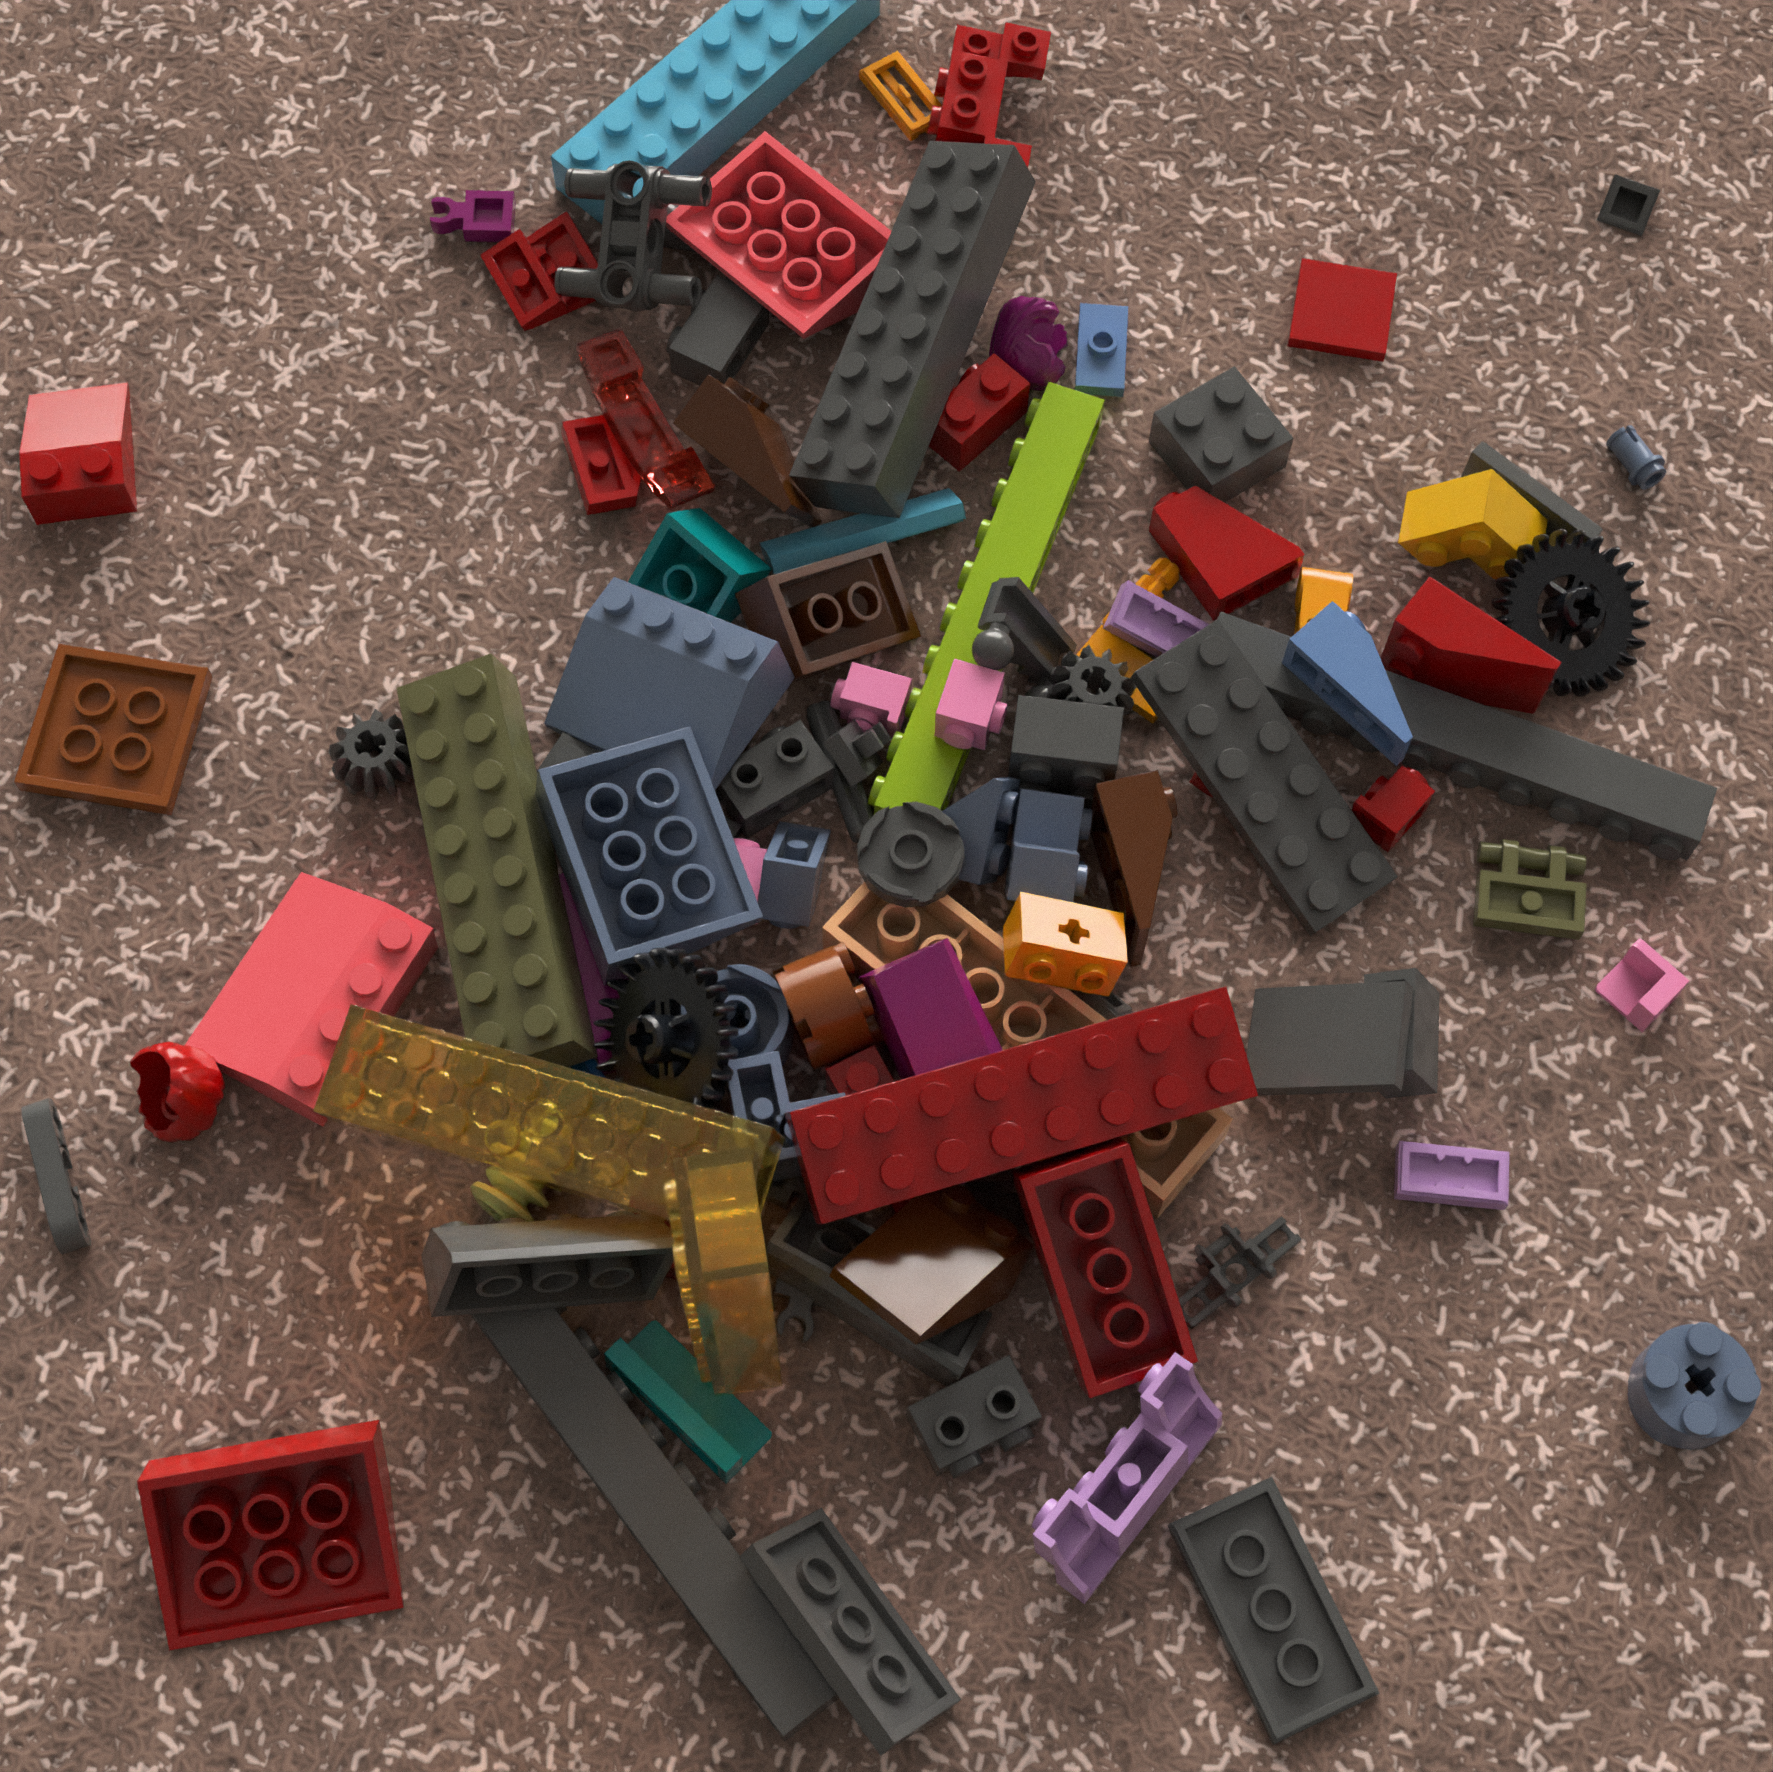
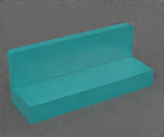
(670, 1385)

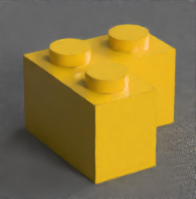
(1469, 518)

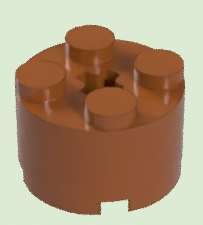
(828, 1006)

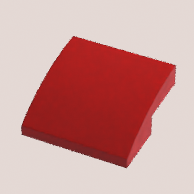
(528, 266)

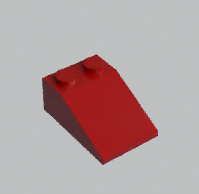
(78, 454)
(1466, 652)

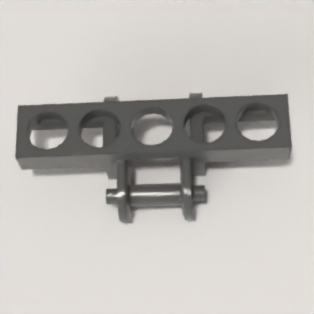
(1217, 1275)

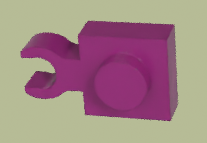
(483, 215)

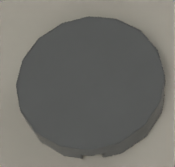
(910, 854)

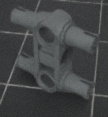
(633, 236)

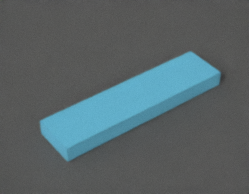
(861, 531)

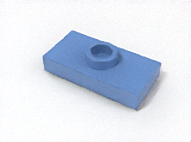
(1101, 349)

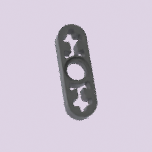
(51, 1163)

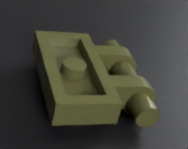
(1530, 902)

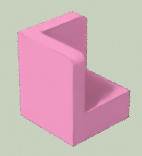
(1641, 985)

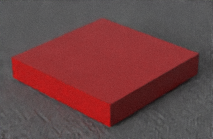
(1342, 310)

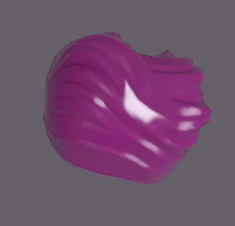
(1030, 340)

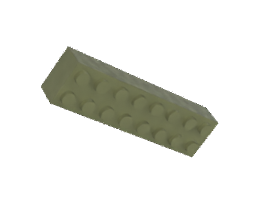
(494, 864)

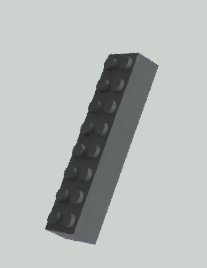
(913, 328)

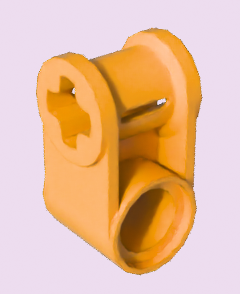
(1317, 589)

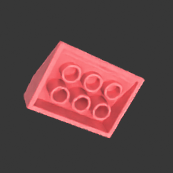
(785, 237)
(296, 984)

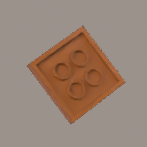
(114, 729)

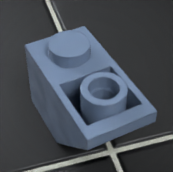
(984, 826)

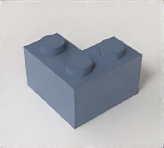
(1046, 844)
(761, 1096)

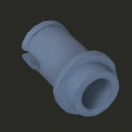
(1637, 458)

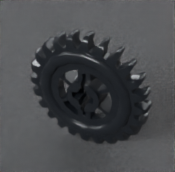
(1591, 599)
(639, 1039)

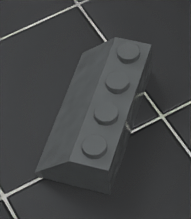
(545, 1263)

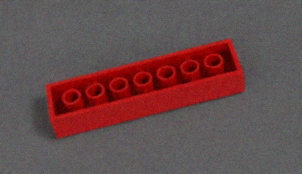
(1020, 1105)

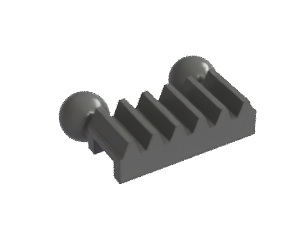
(1020, 633)

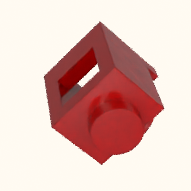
(1393, 806)

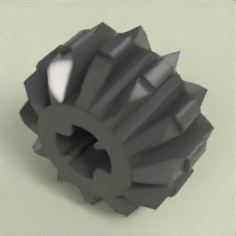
(1092, 672)
(355, 764)

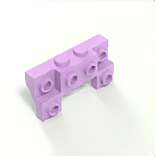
(1109, 1508)

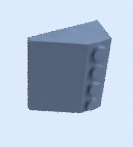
(663, 667)
(646, 850)

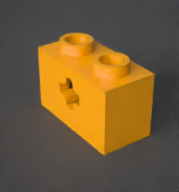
(1064, 944)

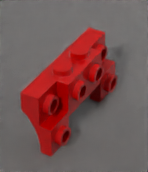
(976, 81)

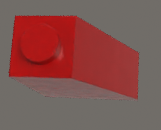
(1221, 551)

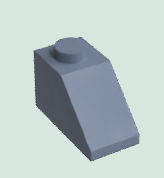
(792, 874)

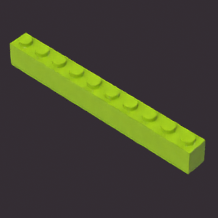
(1009, 545)

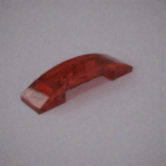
(638, 422)

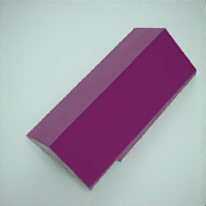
(928, 1011)

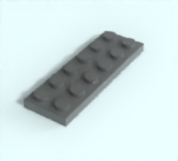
(1263, 777)

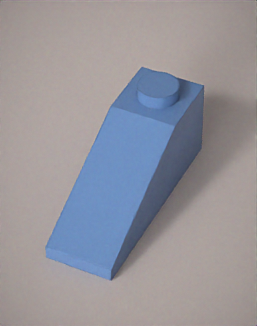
(1345, 670)

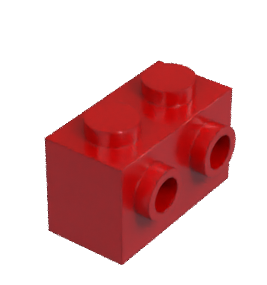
(979, 411)

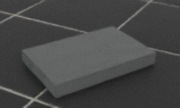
(1330, 1038)

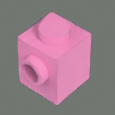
(970, 706)

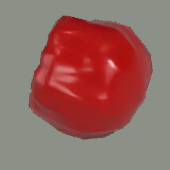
(177, 1090)

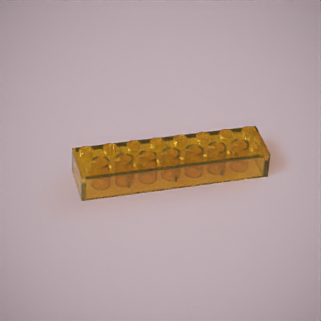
(526, 1114)
(724, 1270)

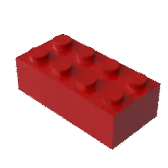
(1103, 1265)

